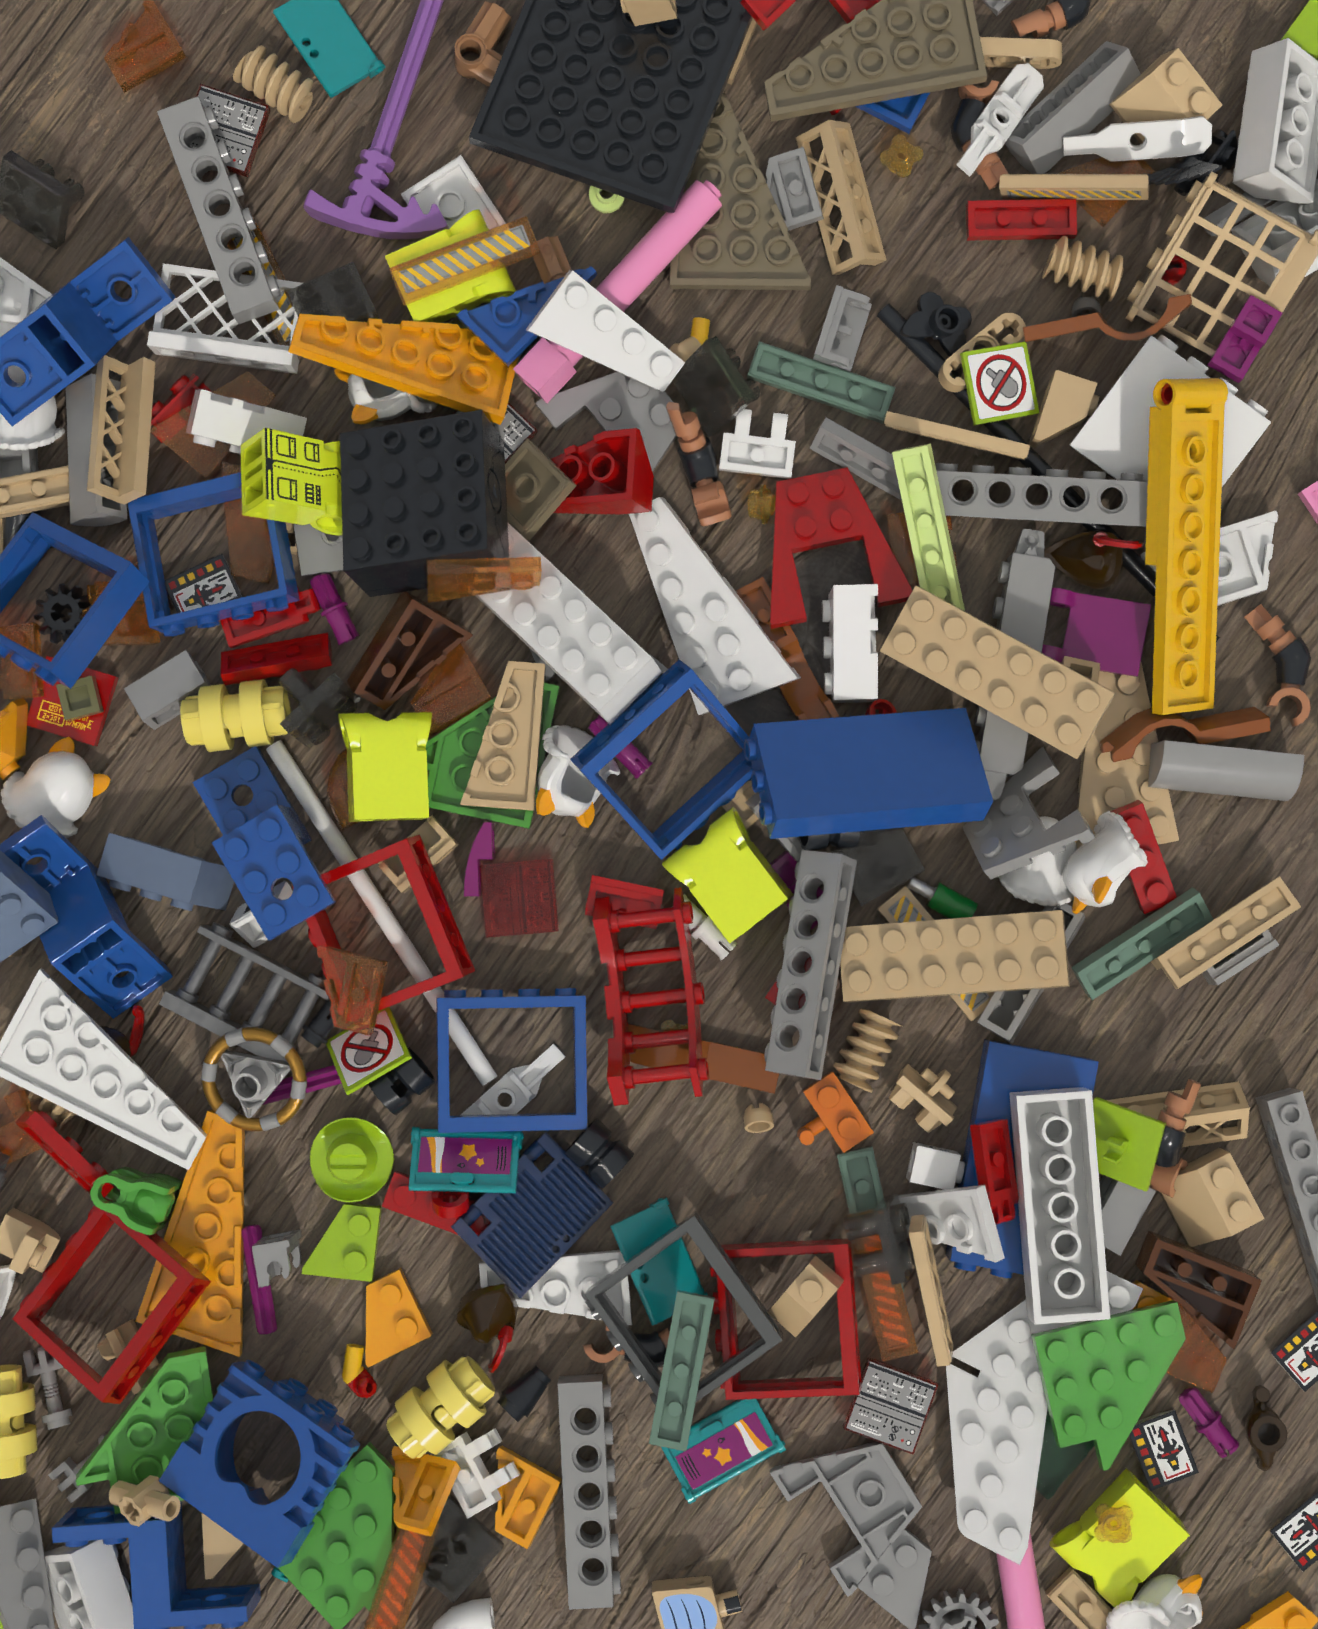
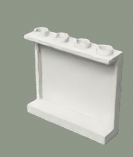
(1119, 427)

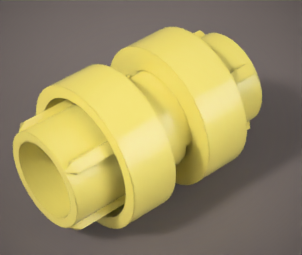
(219, 718)
(427, 1417)
(16, 1436)

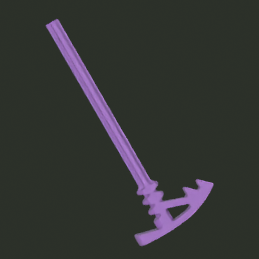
(377, 160)

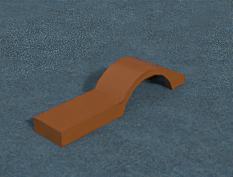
(1175, 307)
(804, 694)
(1202, 730)
(725, 1062)

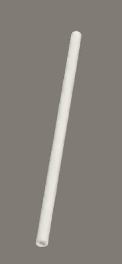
(377, 906)

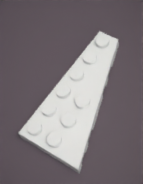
(705, 614)
(75, 1064)

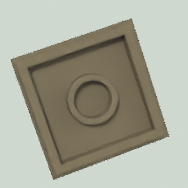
(533, 488)

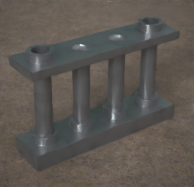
(217, 1016)

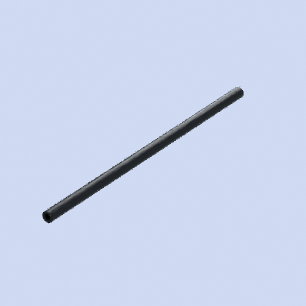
(933, 361)

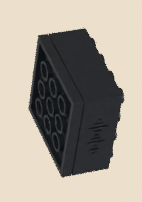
(421, 497)

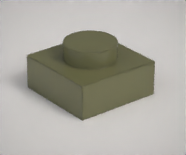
(81, 699)

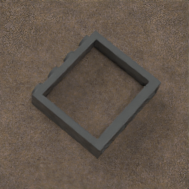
(623, 1338)

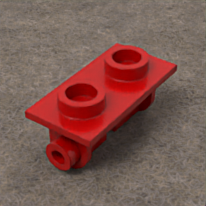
(182, 397)

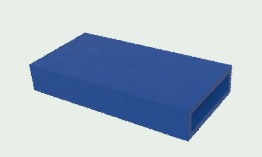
(867, 773)
(1001, 1071)

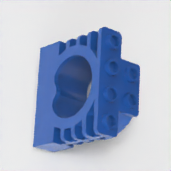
(206, 1472)

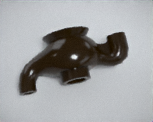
(1264, 1429)

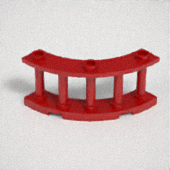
(620, 1074)

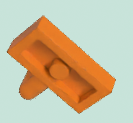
(835, 1112)

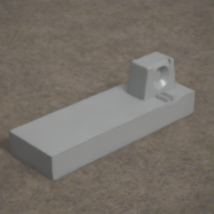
(858, 455)

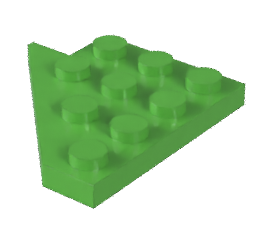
(453, 755)
(1105, 1373)
(153, 1422)
(349, 1541)

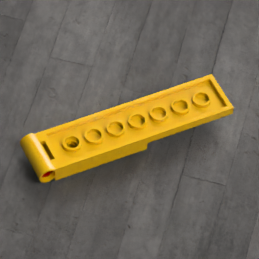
(1185, 538)

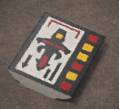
(203, 585)
(1300, 1354)
(1162, 1449)
(1300, 1533)

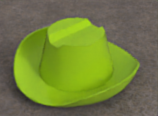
(351, 1159)

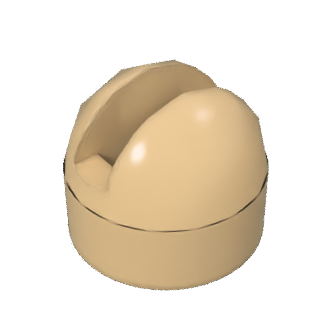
(758, 1119)

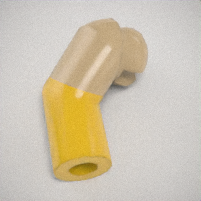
(698, 336)

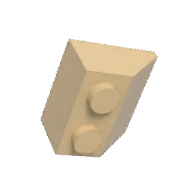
(1166, 92)
(1212, 1199)

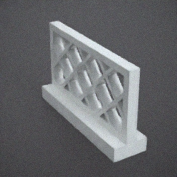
(215, 347)

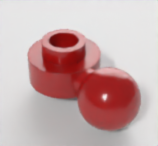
(450, 1204)

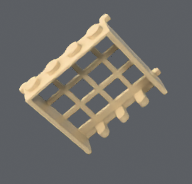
(1277, 295)

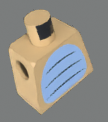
(693, 1603)

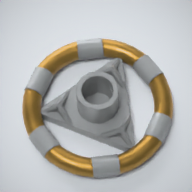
(253, 1078)

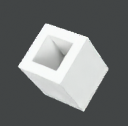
(934, 1166)

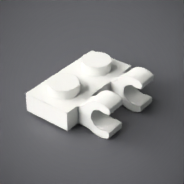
(758, 454)
(474, 1485)

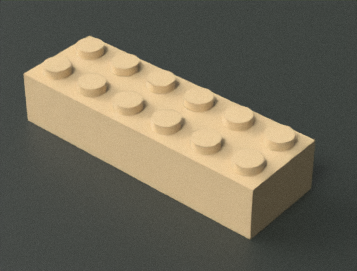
(997, 672)
(955, 956)

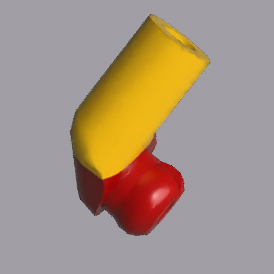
(355, 1375)

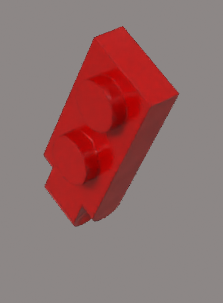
(269, 623)
(995, 1167)

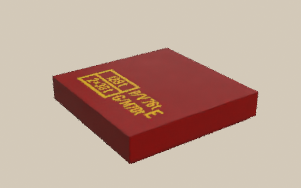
(48, 714)

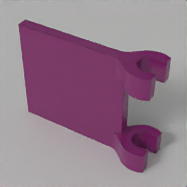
(1102, 631)

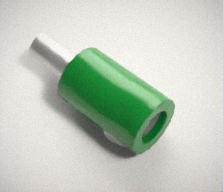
(944, 899)

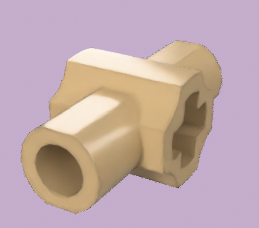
(144, 1500)

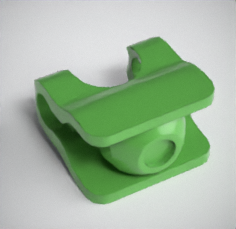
(142, 1199)

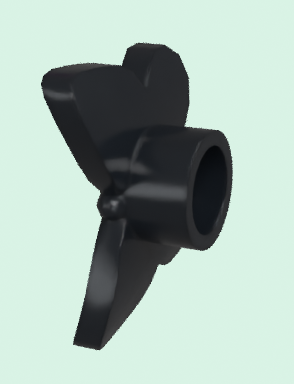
(939, 321)

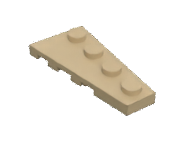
(509, 750)

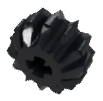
(53, 608)

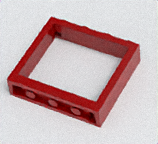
(432, 905)
(149, 1337)
(727, 1339)

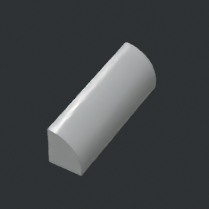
(1072, 107)
(85, 506)
(1224, 770)
(1010, 1009)

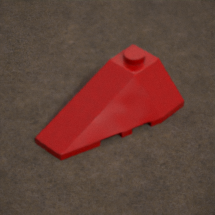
(609, 475)

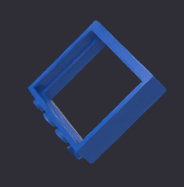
(188, 498)
(99, 622)
(637, 718)
(511, 1122)

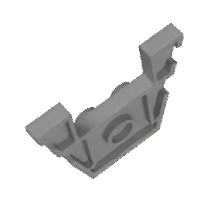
(617, 404)
(1013, 828)
(867, 1493)

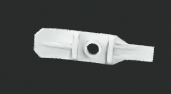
(1008, 102)
(1161, 140)
(520, 1083)

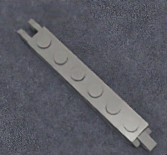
(1023, 615)

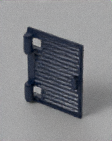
(534, 1220)

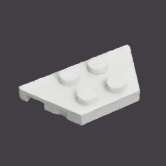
(1244, 557)

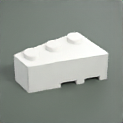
(235, 421)
(851, 643)

